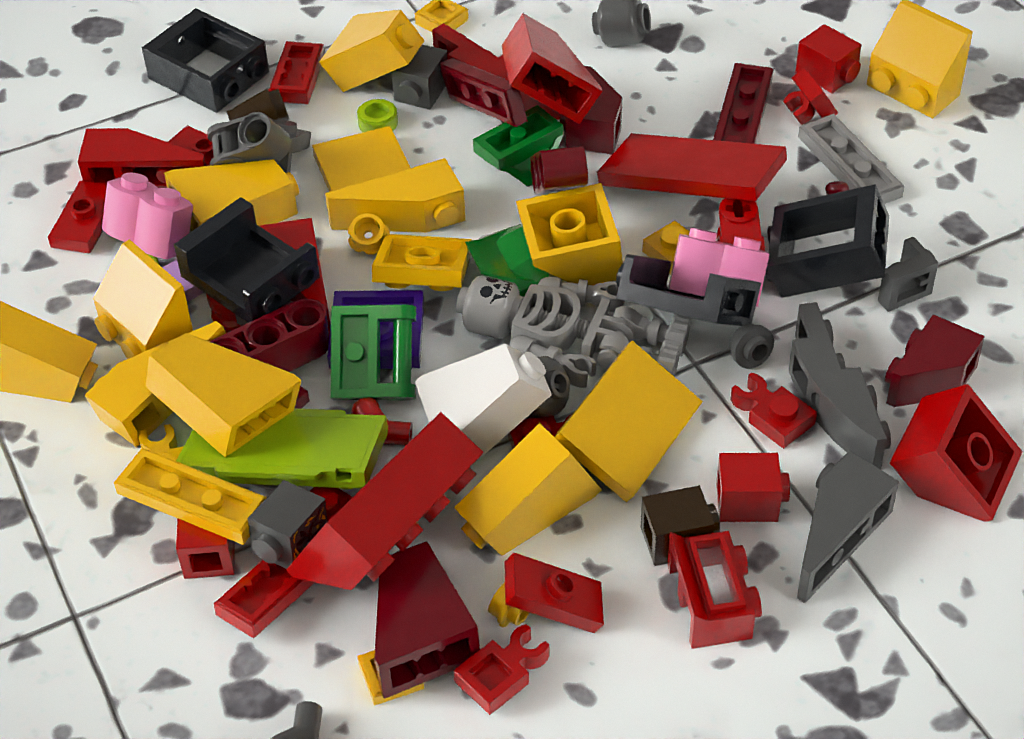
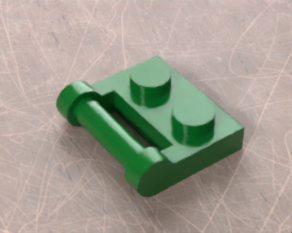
(357, 352)

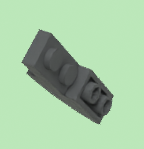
(839, 395)

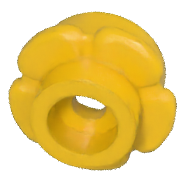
(360, 226)
(505, 613)

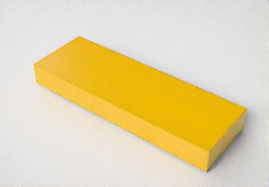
(189, 495)

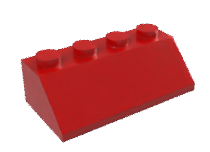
(389, 507)

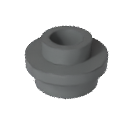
(751, 345)

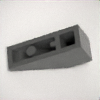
(847, 510)

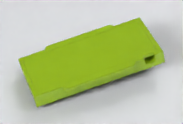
(301, 448)

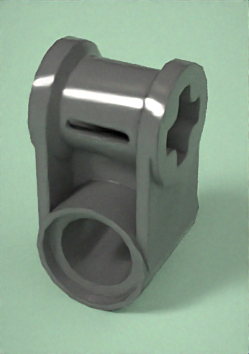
(248, 140)

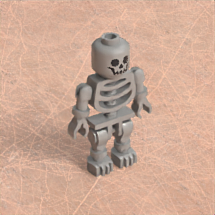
(537, 323)

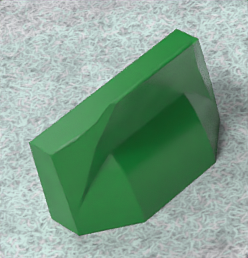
(511, 147)
(506, 257)

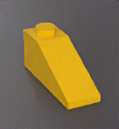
(406, 200)
(126, 403)

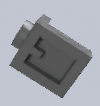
(909, 278)

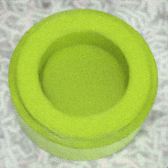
(376, 115)

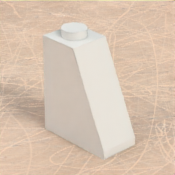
(486, 393)

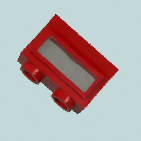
(714, 588)

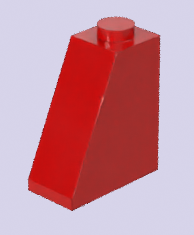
(548, 70)

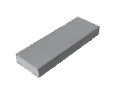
(848, 157)

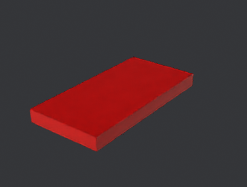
(693, 166)

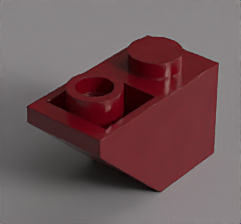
(602, 123)
(934, 361)

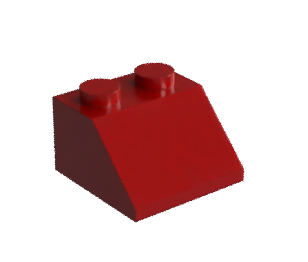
(957, 454)

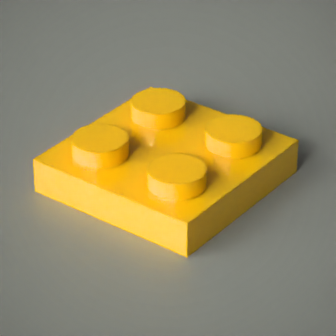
(421, 261)

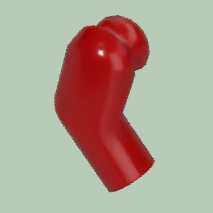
(398, 432)

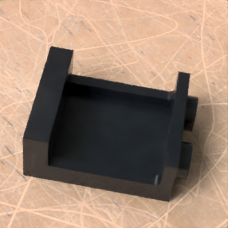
(244, 263)
(725, 302)

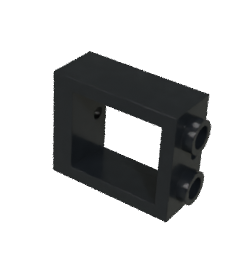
(199, 31)
(832, 265)

